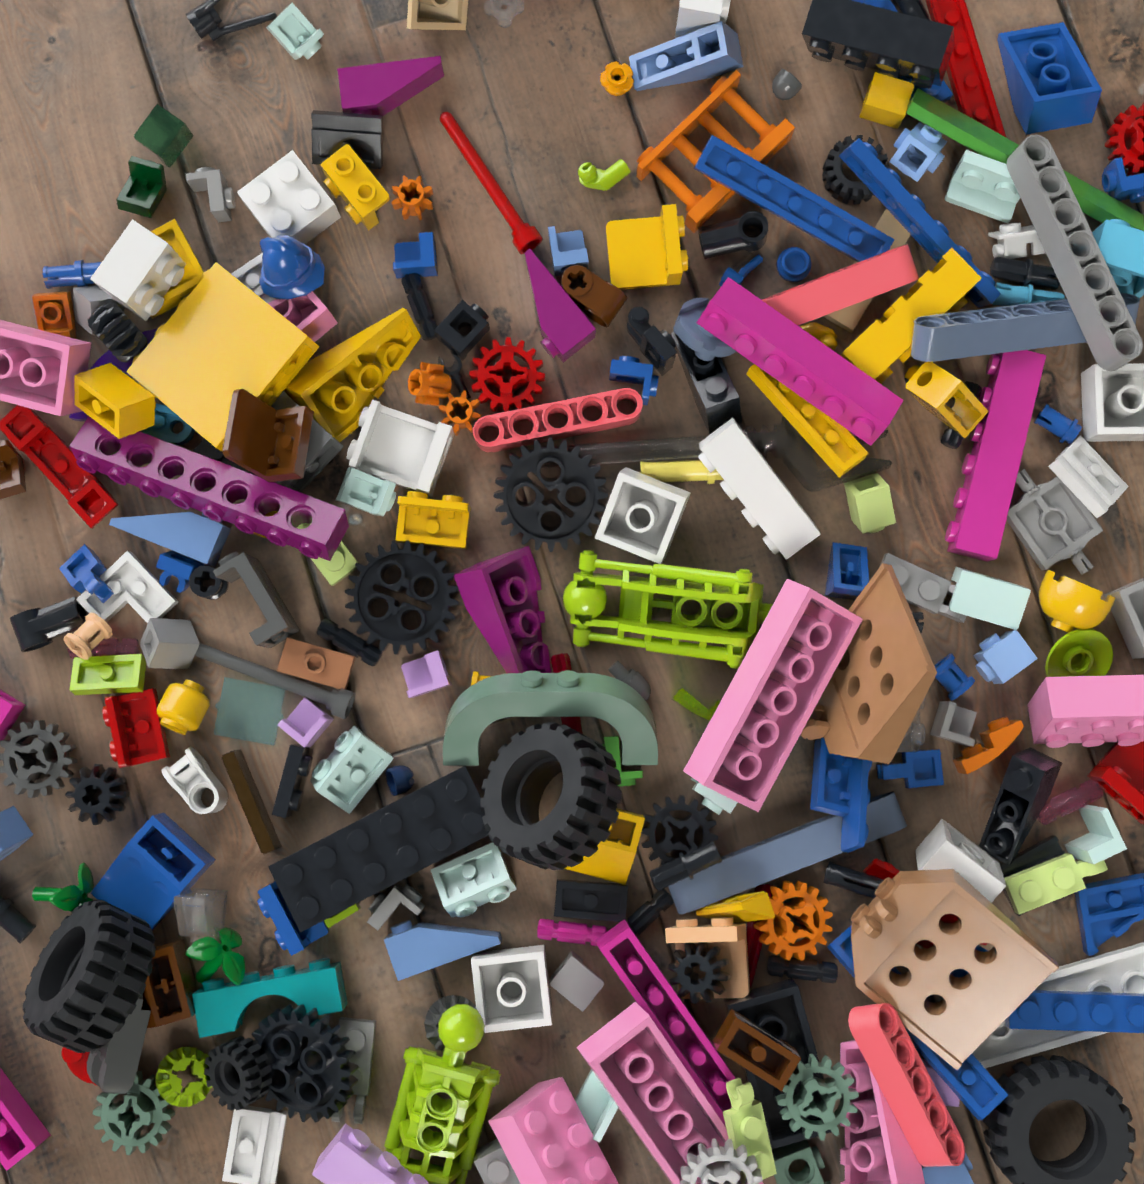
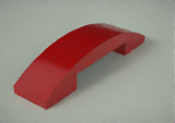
(58, 464)

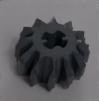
(117, 332)
(87, 786)
(690, 980)

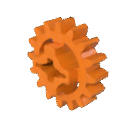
(808, 913)

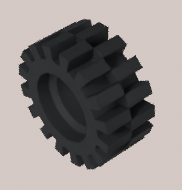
(836, 179)
(238, 1073)

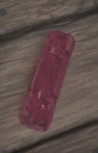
(113, 647)
(1070, 801)

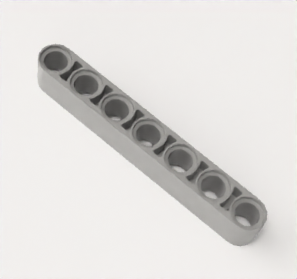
(1074, 253)

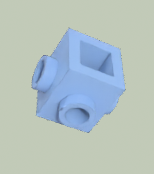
(918, 151)

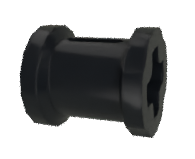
(212, 592)

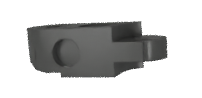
(116, 1063)

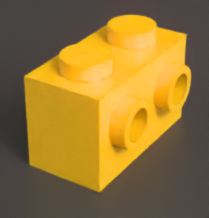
(114, 400)

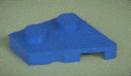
(1109, 909)

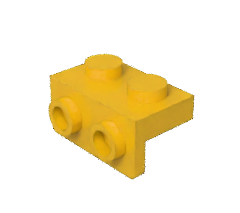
(356, 184)
(433, 521)

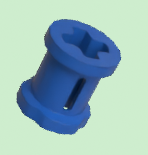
(952, 677)

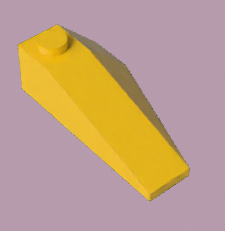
(353, 373)

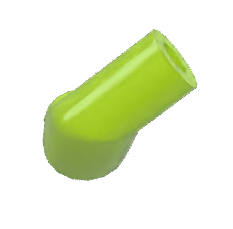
(602, 179)

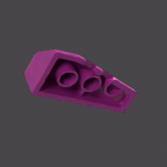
(506, 609)

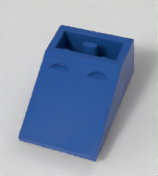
(153, 870)

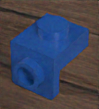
(1122, 186)
(629, 370)

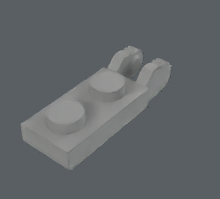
(923, 587)
(362, 1042)

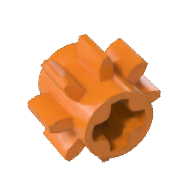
(408, 189)
(429, 384)
(464, 404)

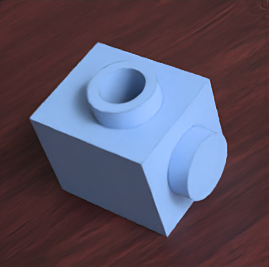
(1003, 657)

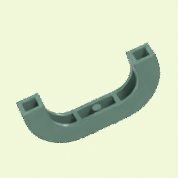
(550, 696)

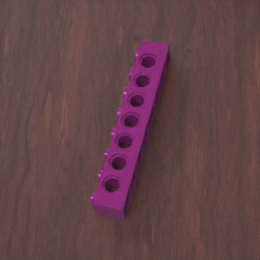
(320, 539)

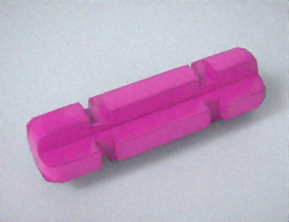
(569, 931)

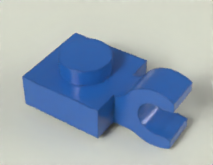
(84, 573)
(918, 769)

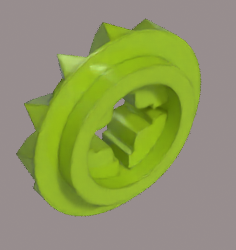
(170, 1085)

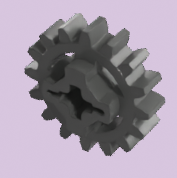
(44, 746)

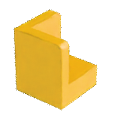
(886, 100)

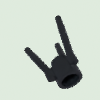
(205, 20)

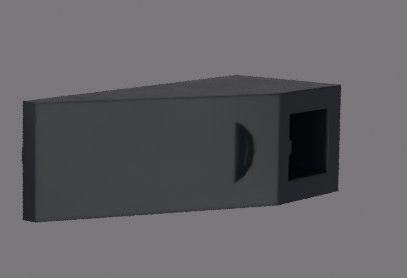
(710, 387)
(1019, 803)

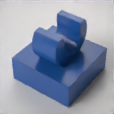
(176, 565)

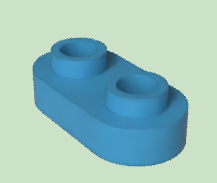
(164, 424)

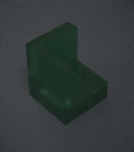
(164, 135)

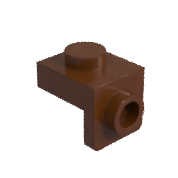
(11, 471)

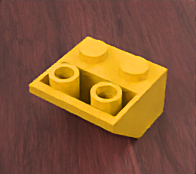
(618, 852)

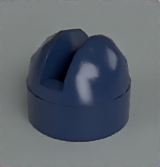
(399, 779)

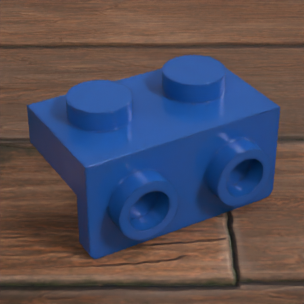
(287, 933)

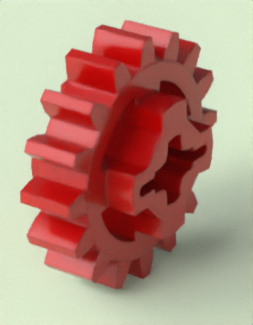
(1127, 139)
(493, 375)

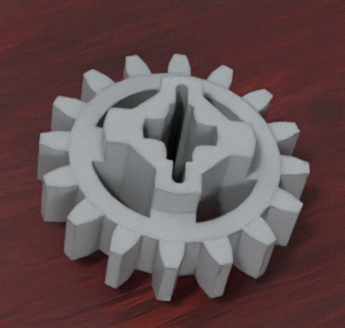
(720, 1165)

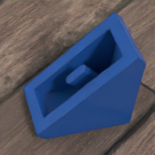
(847, 571)

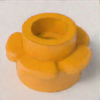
(613, 86)

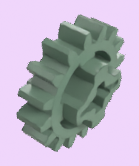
(830, 1091)
(121, 1123)

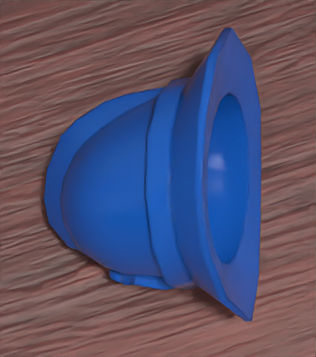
(289, 268)

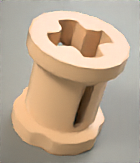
(88, 636)

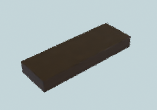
(251, 801)

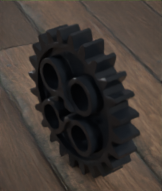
(527, 516)
(391, 627)
(306, 1062)

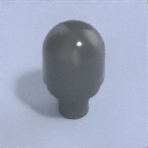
(632, 678)

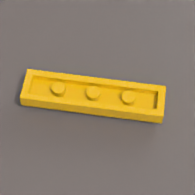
(822, 433)

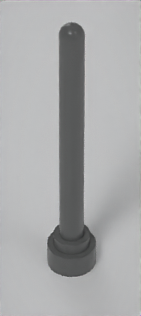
(337, 701)

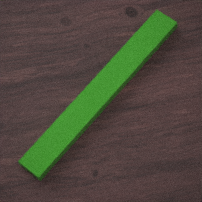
(997, 147)

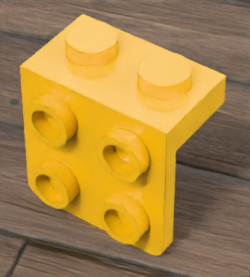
(647, 250)

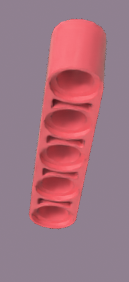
(846, 286)
(571, 408)
(906, 1085)

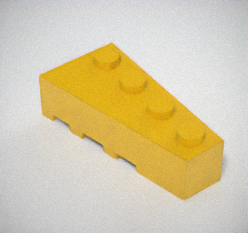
(892, 335)

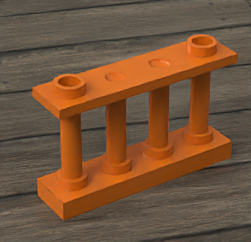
(701, 208)

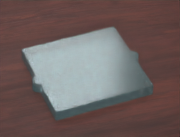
(249, 711)

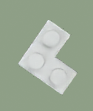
(132, 585)

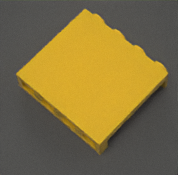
(217, 344)

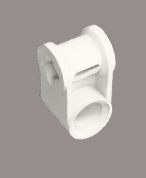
(191, 777)

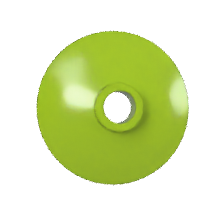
(1080, 654)

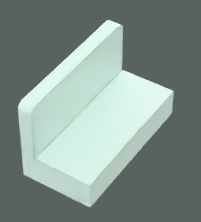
(988, 598)
(1101, 840)
(596, 1106)

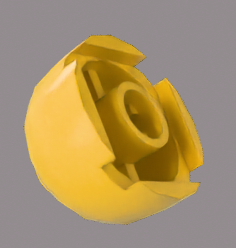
(1072, 603)

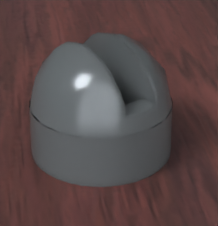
(785, 85)

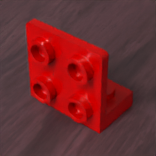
(1122, 777)

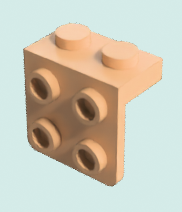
(733, 945)

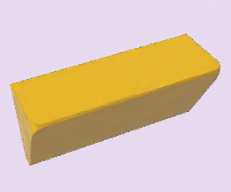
(740, 907)

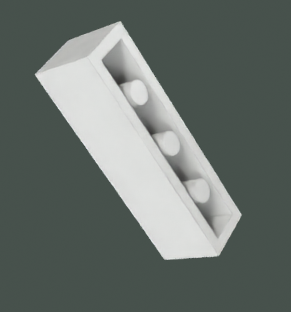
(758, 488)

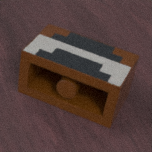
(756, 1049)

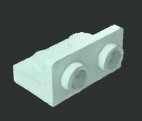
(983, 187)
(350, 769)
(473, 880)

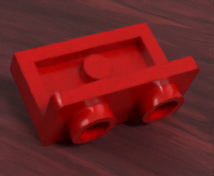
(135, 728)

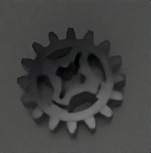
(692, 823)

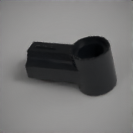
(729, 235)
(39, 626)

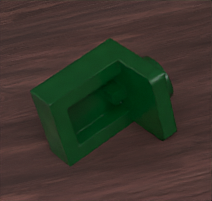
(143, 188)

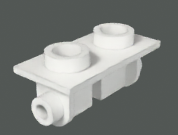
(1013, 240)

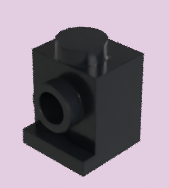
(461, 316)

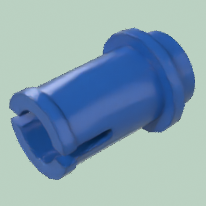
(1058, 424)

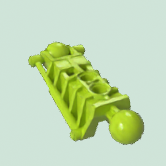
(587, 599)
(419, 1105)

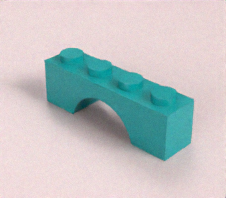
(223, 1005)

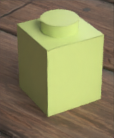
(870, 503)

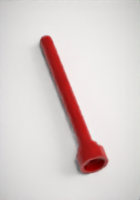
(524, 235)

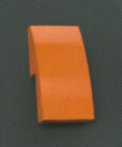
(55, 313)
(995, 740)

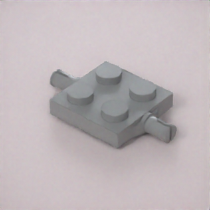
(1052, 523)

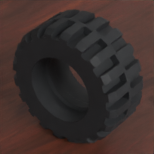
(585, 803)
(89, 977)
(1033, 1087)

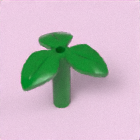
(69, 896)
(219, 954)

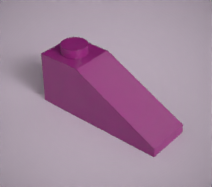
(385, 86)
(560, 320)

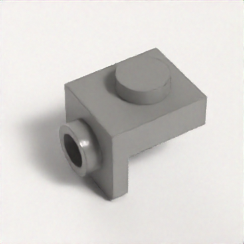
(220, 195)
(385, 905)

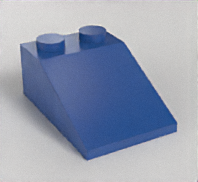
(1048, 78)

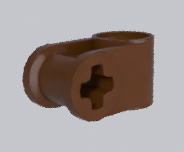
(596, 298)

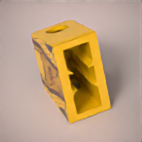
(935, 387)

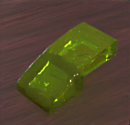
(692, 705)

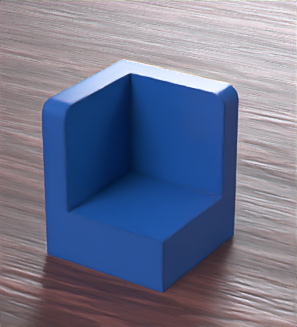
(416, 257)

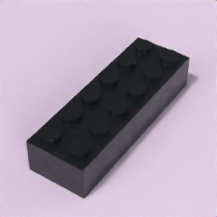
(380, 849)

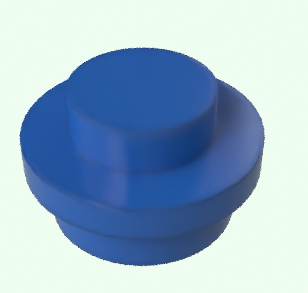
(793, 264)

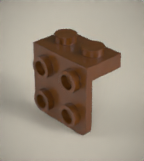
(267, 439)

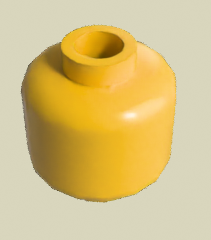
(183, 707)

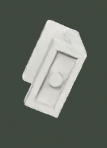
(400, 448)

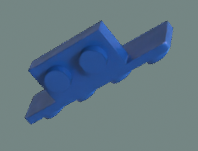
(843, 791)

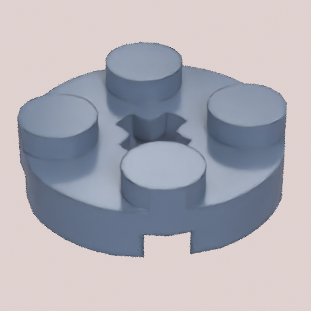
(696, 337)

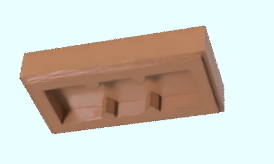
(316, 663)

